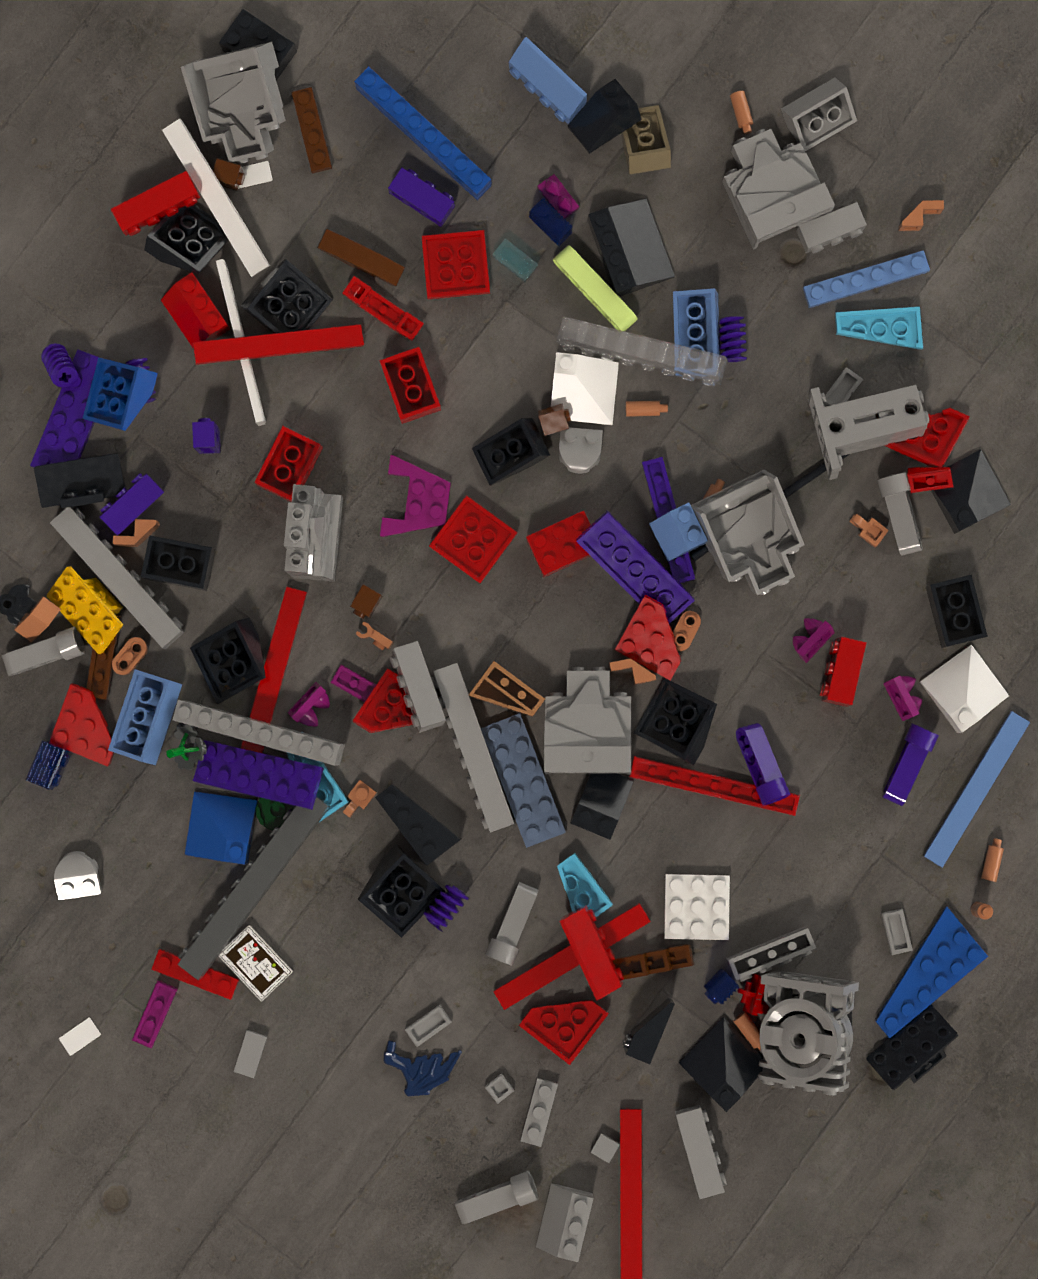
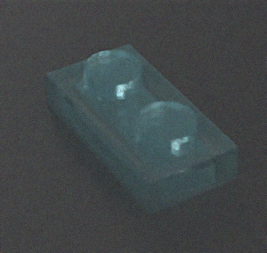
(515, 260)

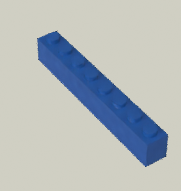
(423, 133)

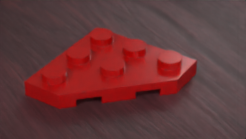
(937, 439)
(651, 639)
(384, 706)
(82, 727)
(564, 1026)

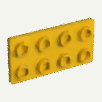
(87, 608)

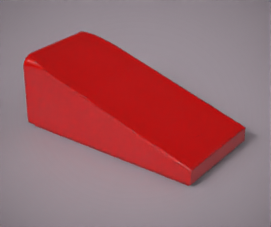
(929, 478)

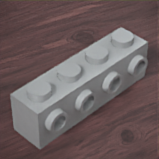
(417, 686)
(770, 953)
(700, 1152)

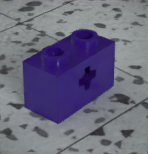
(206, 436)

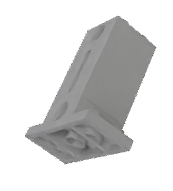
(866, 423)

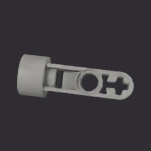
(901, 513)
(66, 645)
(504, 946)
(519, 1190)

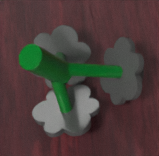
(184, 756)

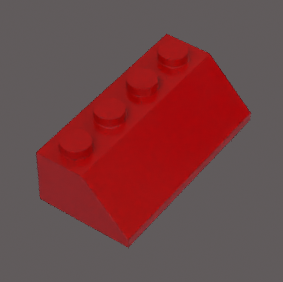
(156, 203)
(591, 952)

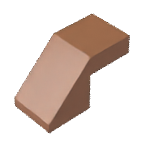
(914, 220)
(143, 529)
(37, 620)
(639, 673)

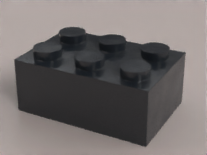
(250, 31)
(178, 563)
(956, 611)

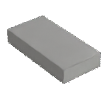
(843, 387)
(896, 931)
(428, 1025)
(250, 1054)

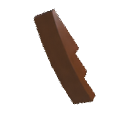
(360, 257)
(655, 961)

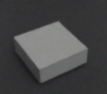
(499, 1088)
(605, 1147)

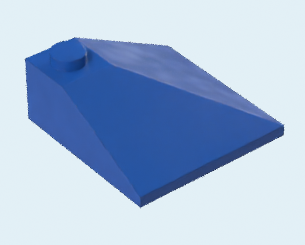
(118, 393)
(221, 828)

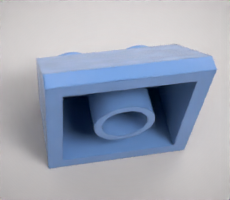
(678, 532)

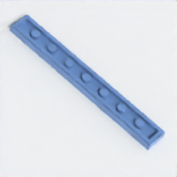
(976, 789)

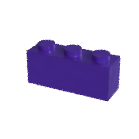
(422, 196)
(131, 503)

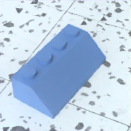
(547, 81)
(697, 320)
(145, 717)

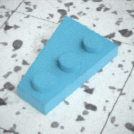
(582, 887)

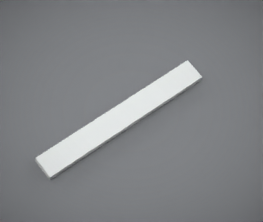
(215, 197)
(238, 332)

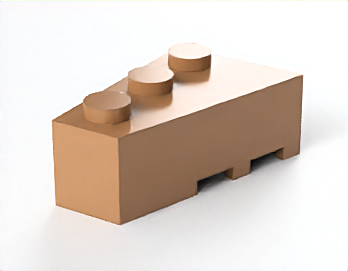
(507, 691)

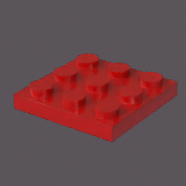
(455, 264)
(473, 539)

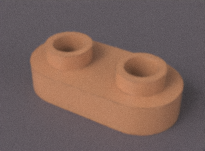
(686, 631)
(130, 656)

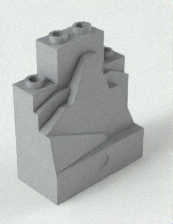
(237, 100)
(773, 187)
(751, 532)
(312, 533)
(588, 726)

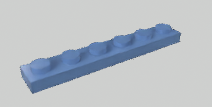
(866, 279)

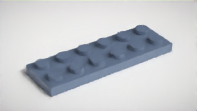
(523, 780)

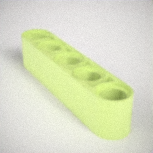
(595, 289)

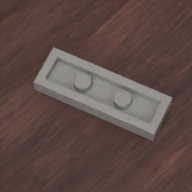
(539, 1112)

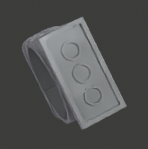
(782, 1043)

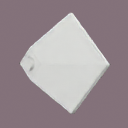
(585, 387)
(964, 689)

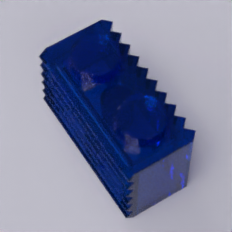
(550, 222)
(48, 765)
(720, 987)

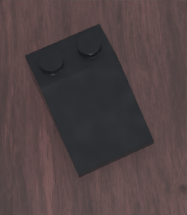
(604, 116)
(511, 451)
(602, 803)
(647, 1034)

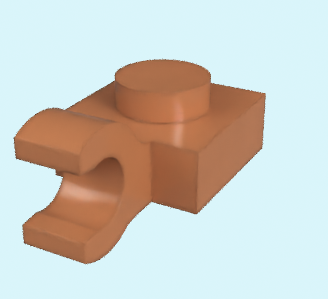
(870, 531)
(379, 640)
(360, 796)

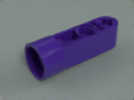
(917, 745)
(762, 764)

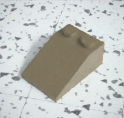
(647, 143)

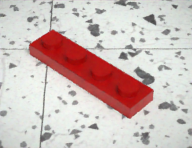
(212, 981)

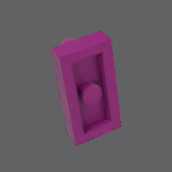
(558, 196)
(820, 634)
(898, 690)
(302, 710)

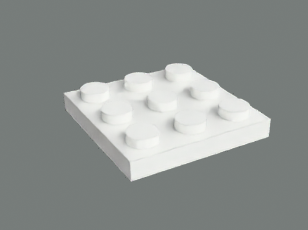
(696, 907)

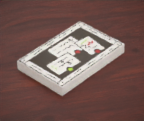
(255, 963)

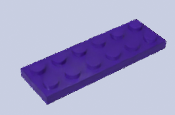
(66, 429)
(633, 565)
(259, 775)

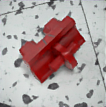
(753, 996)

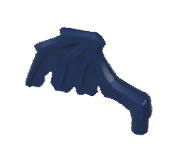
(424, 1072)

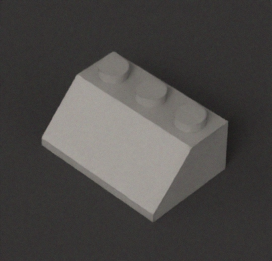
(819, 114)
(564, 1222)

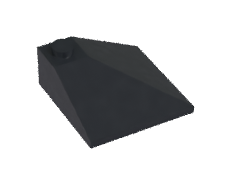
(186, 239)
(286, 300)
(973, 495)
(230, 659)
(677, 721)
(399, 891)
(723, 1064)

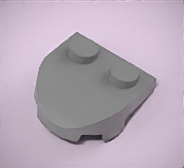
(580, 449)
(77, 876)

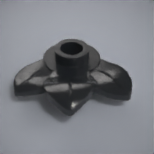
(19, 601)

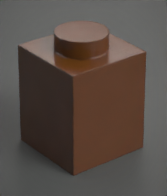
(229, 174)
(554, 419)
(365, 602)

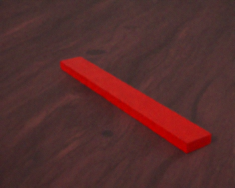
(278, 344)
(277, 660)
(707, 784)
(566, 960)
(630, 1193)

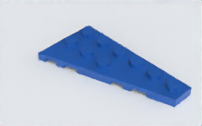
(936, 967)

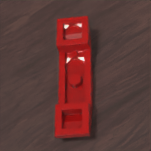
(382, 309)

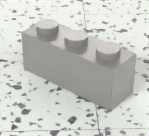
(831, 228)

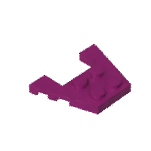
(425, 500)

